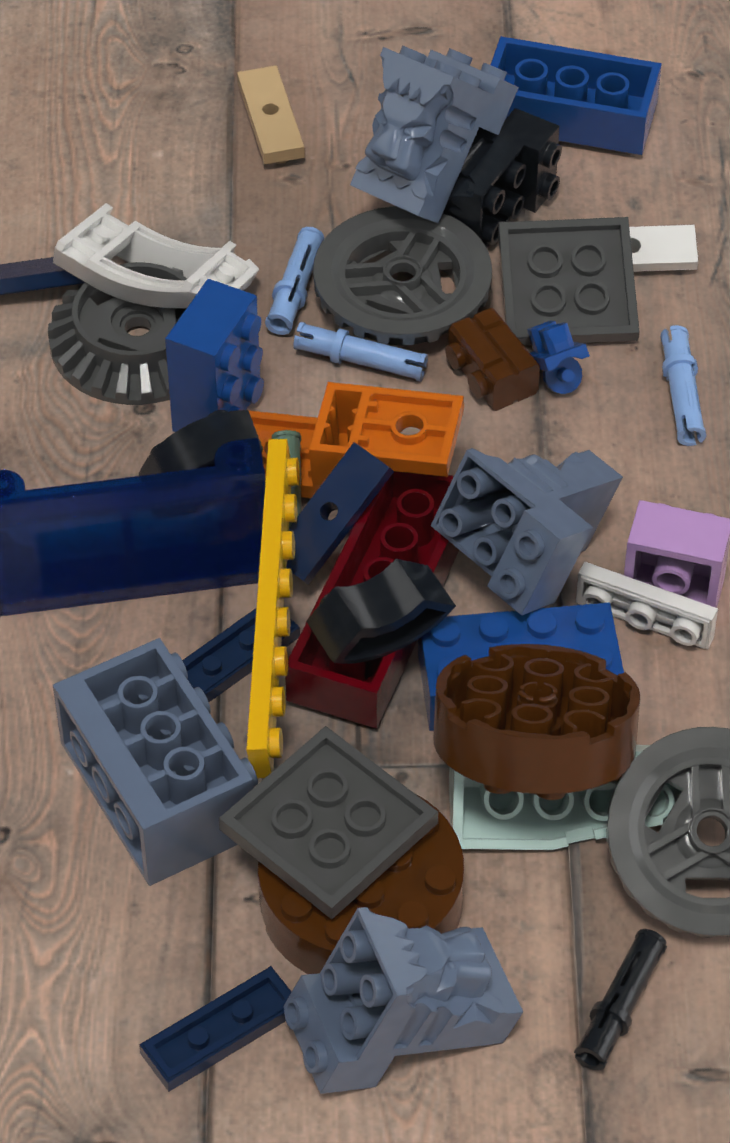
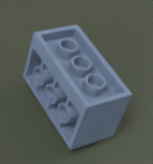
(153, 757)

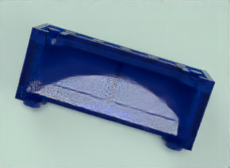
(132, 534)

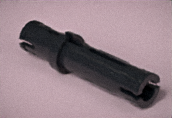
(612, 1015)

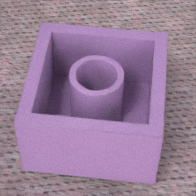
(679, 551)

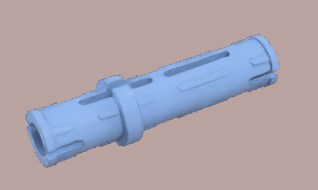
(284, 310)
(344, 347)
(680, 371)

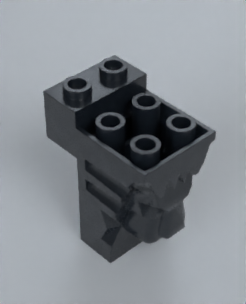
(506, 174)

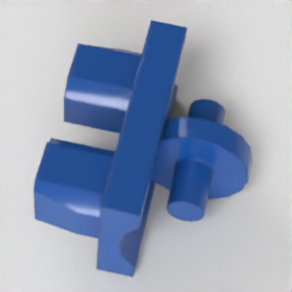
(555, 354)

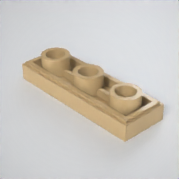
(270, 115)

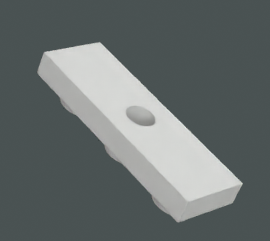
(664, 248)
(648, 606)

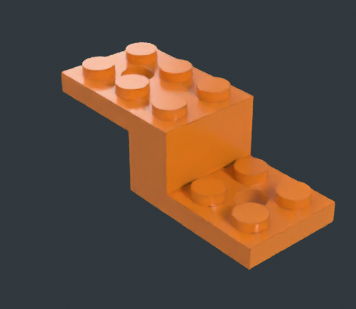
(374, 422)

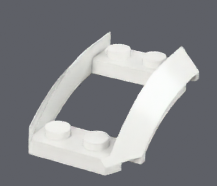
(100, 237)

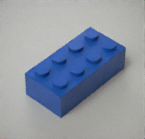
(589, 94)
(576, 627)

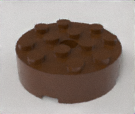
(536, 720)
(417, 890)

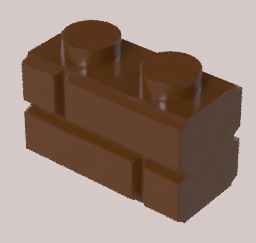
(492, 359)

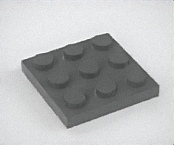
(569, 275)
(328, 821)

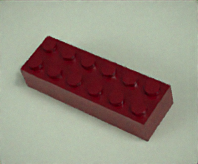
(389, 529)

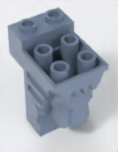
(429, 126)
(526, 520)
(397, 995)

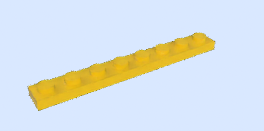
(272, 618)

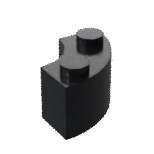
(197, 442)
(380, 613)

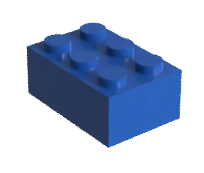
(214, 354)

